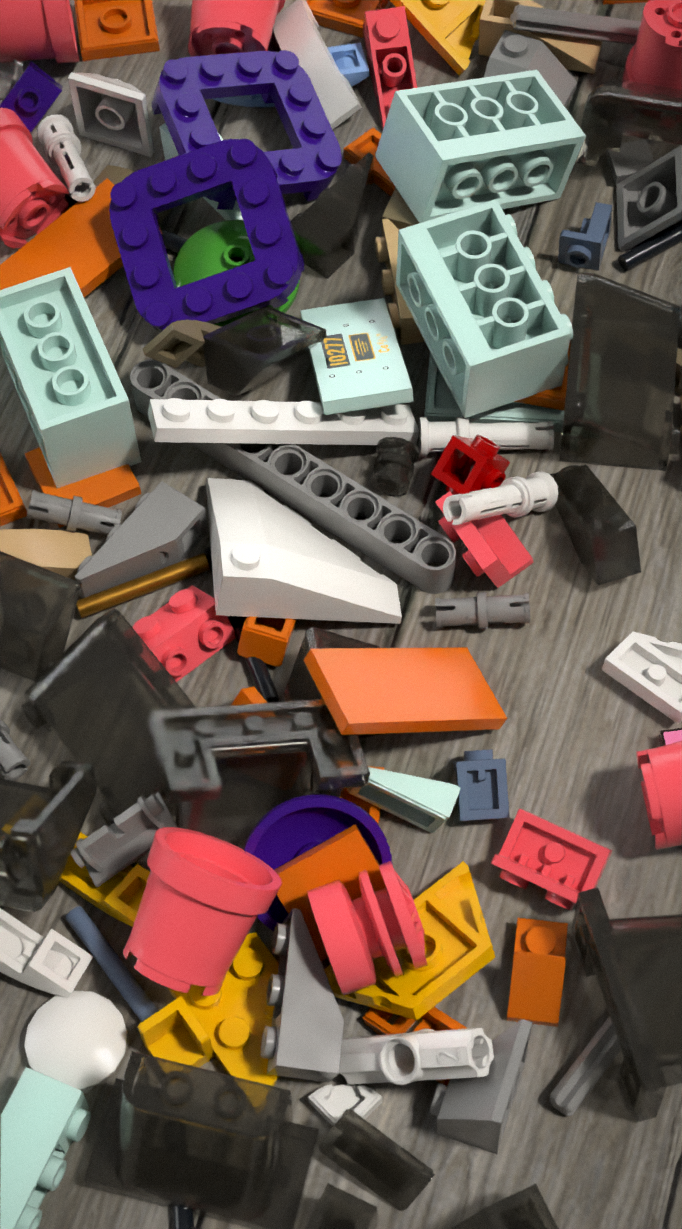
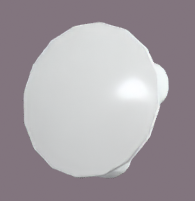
(76, 1039)

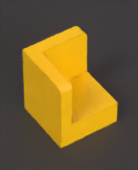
(177, 1035)

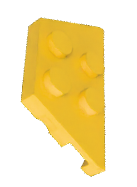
(447, 26)
(454, 950)
(239, 1012)

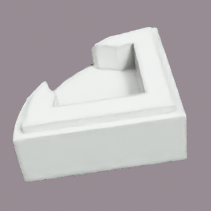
(334, 1100)

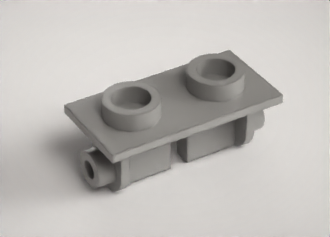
(124, 841)

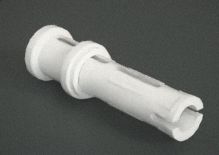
(70, 165)
(508, 436)
(513, 497)

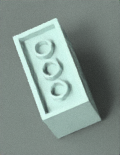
(478, 144)
(482, 307)
(65, 378)

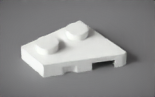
(650, 671)

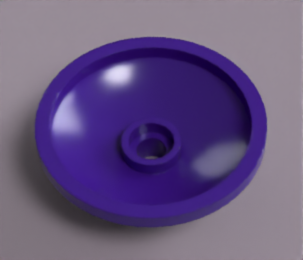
(302, 825)

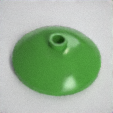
(210, 253)

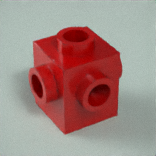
(470, 465)

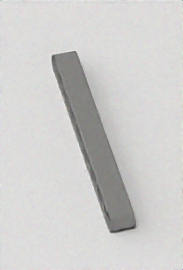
(313, 479)

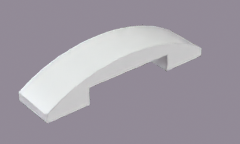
(298, 32)
(39, 961)

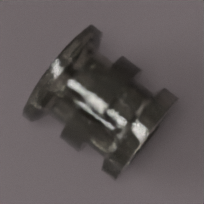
(394, 466)

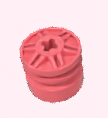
(367, 928)

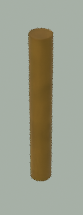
(142, 585)

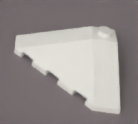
(282, 567)

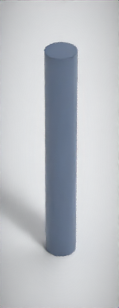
(111, 963)

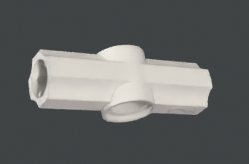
(436, 1055)

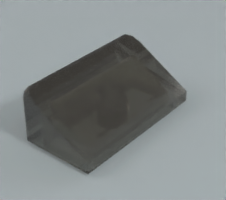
(375, 1160)

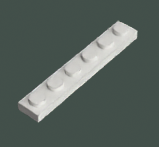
(275, 423)

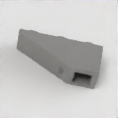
(153, 537)
(306, 1017)

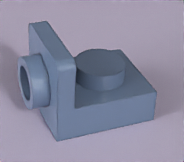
(588, 246)
(482, 786)

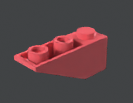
(388, 55)

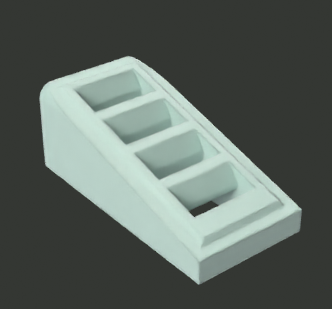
(409, 797)

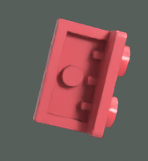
(490, 546)
(185, 631)
(550, 858)

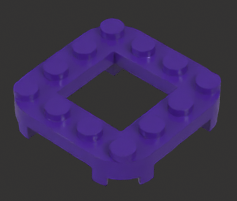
(280, 81)
(187, 178)

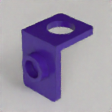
(32, 95)

